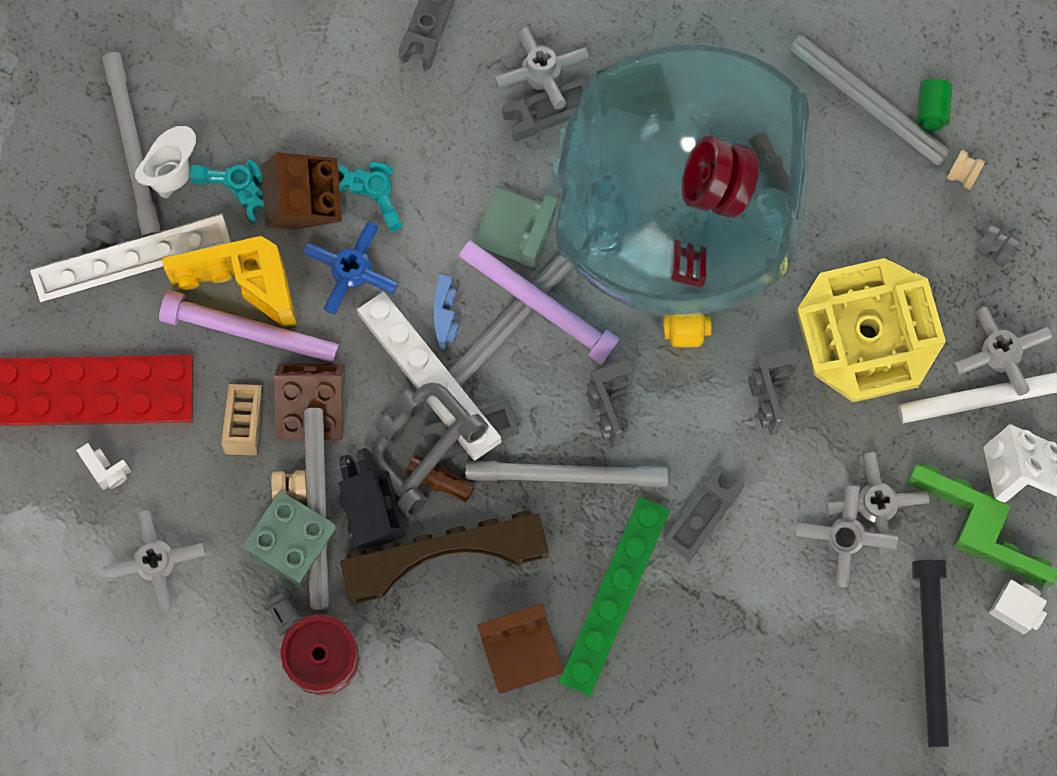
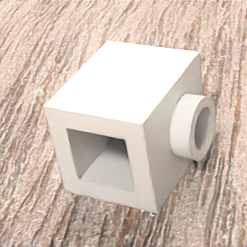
(1019, 607)

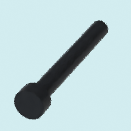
(929, 575)

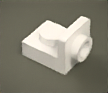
(97, 465)

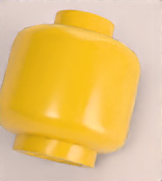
(686, 330)

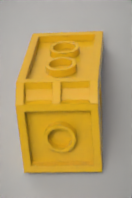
(256, 270)

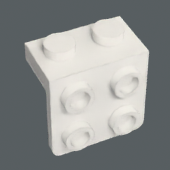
(1020, 459)

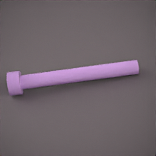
(176, 308)
(598, 343)

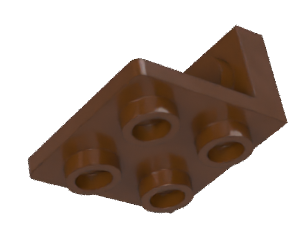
(305, 387)
(520, 648)

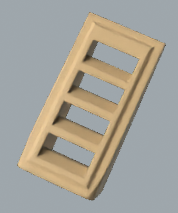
(242, 440)

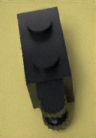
(369, 502)

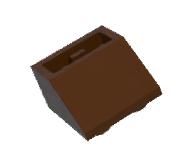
(300, 191)

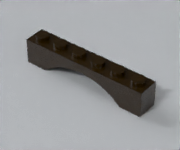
(513, 540)

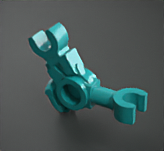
(238, 180)
(375, 186)

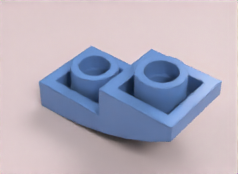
(445, 320)

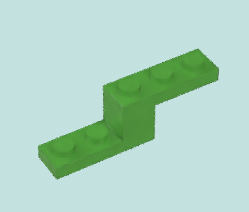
(982, 525)

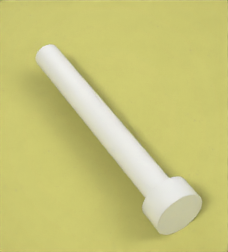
(975, 398)

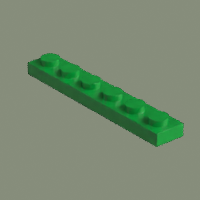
(614, 596)

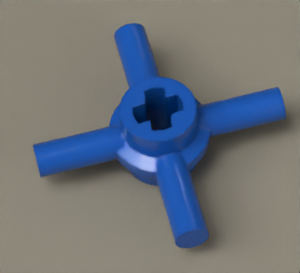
(354, 277)

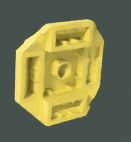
(890, 302)

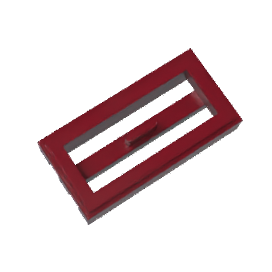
(690, 255)

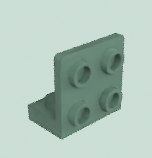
(516, 227)
(289, 539)

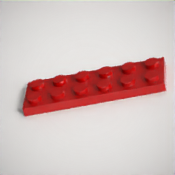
(96, 390)

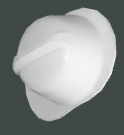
(167, 162)

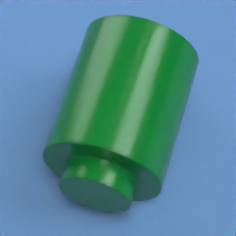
(934, 104)

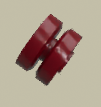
(720, 177)
(326, 675)

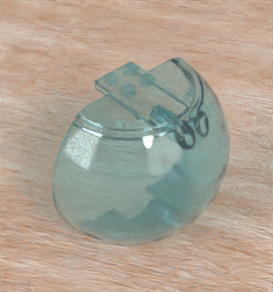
(627, 168)

